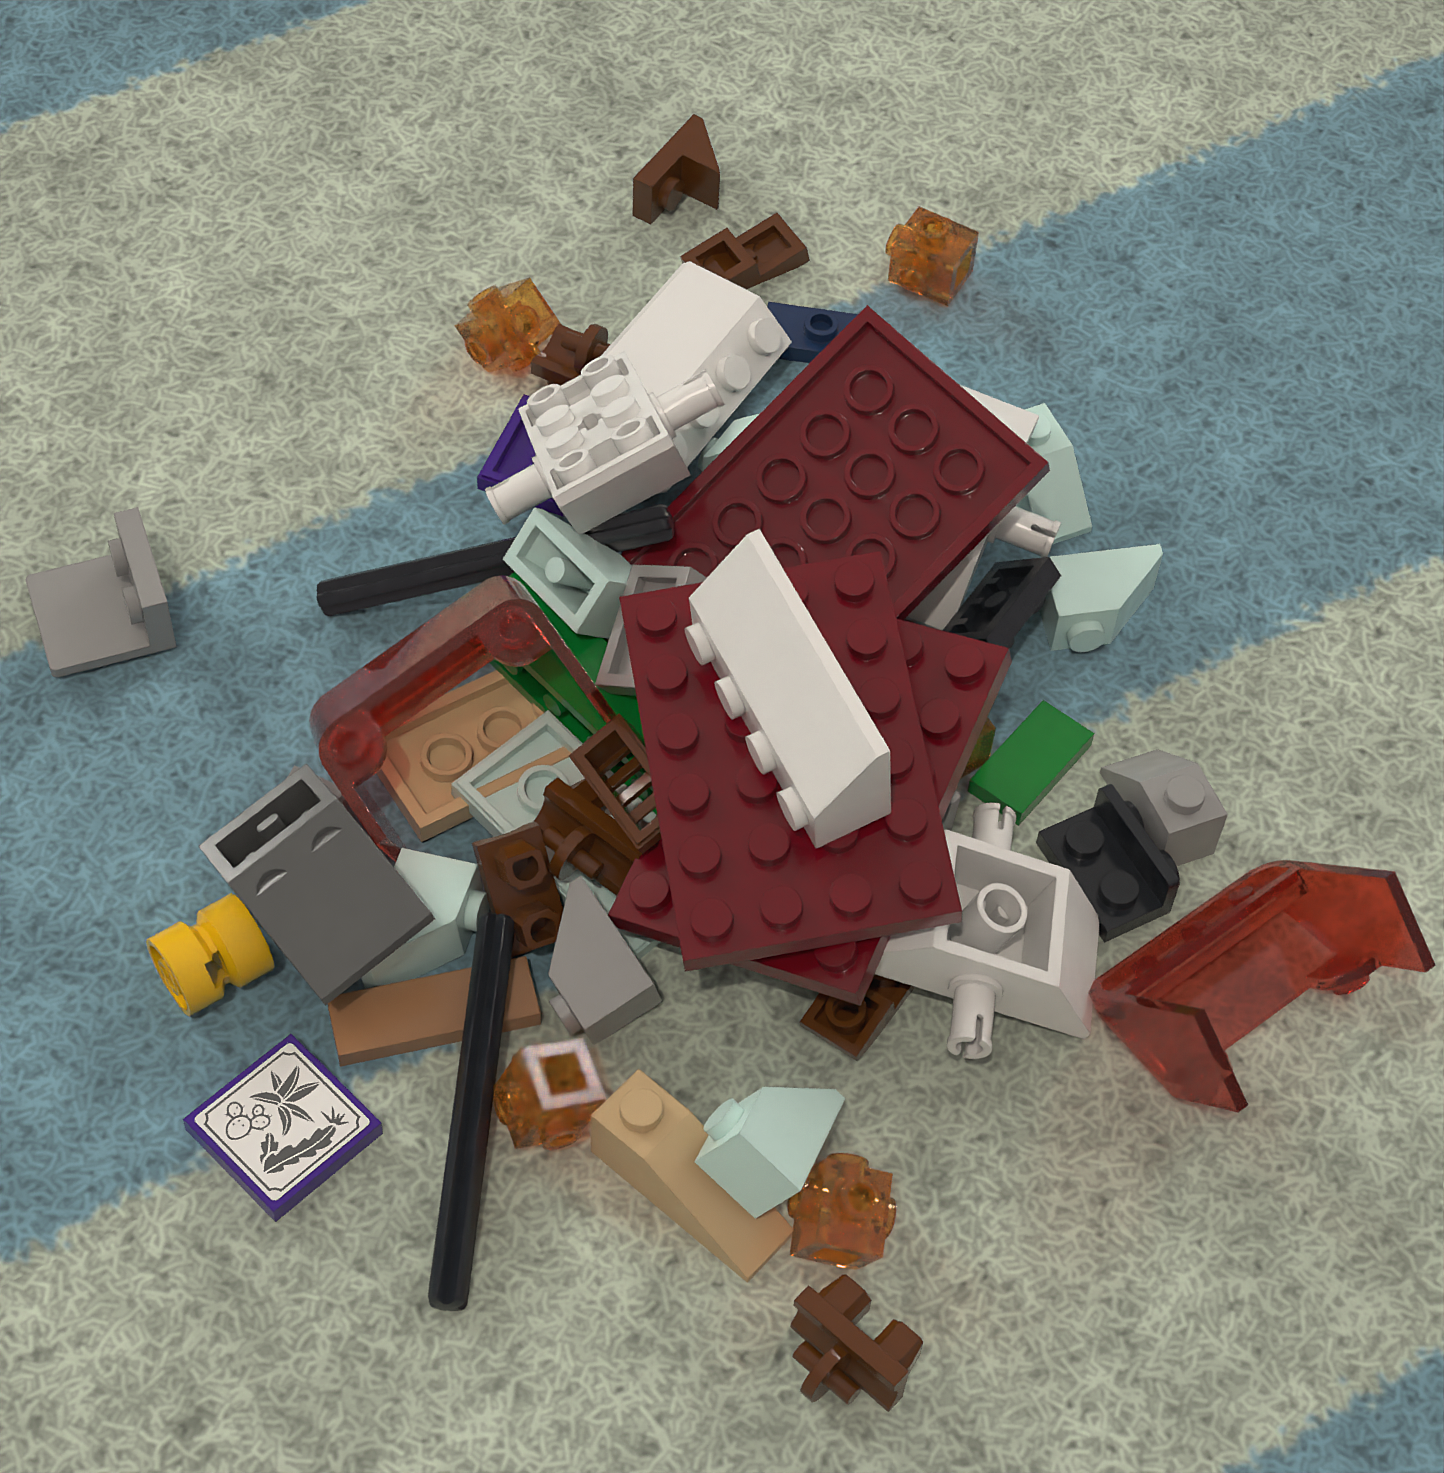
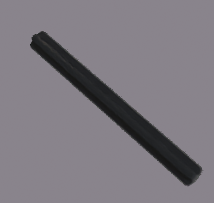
(474, 564)
(471, 1114)

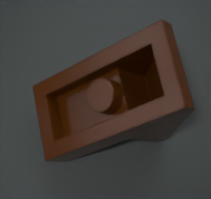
(678, 168)

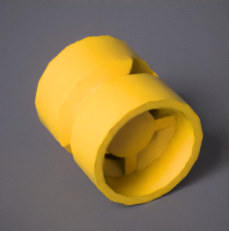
(215, 951)

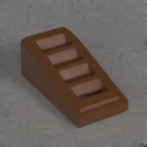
(600, 755)

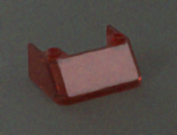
(355, 716)
(1248, 958)

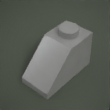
(1173, 800)
(596, 970)

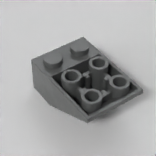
(316, 883)

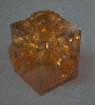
(931, 255)
(507, 325)
(548, 1094)
(842, 1213)

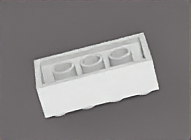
(696, 326)
(790, 695)

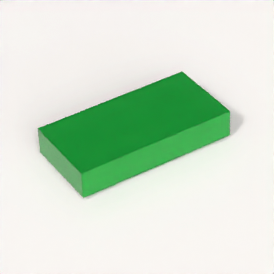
(1031, 761)

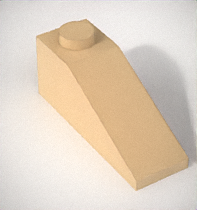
(654, 1147)

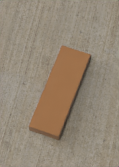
(420, 1013)

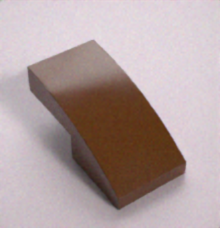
(753, 256)

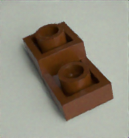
(853, 1026)

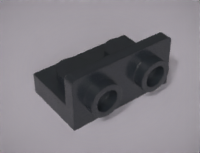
(1005, 600)
(1114, 863)

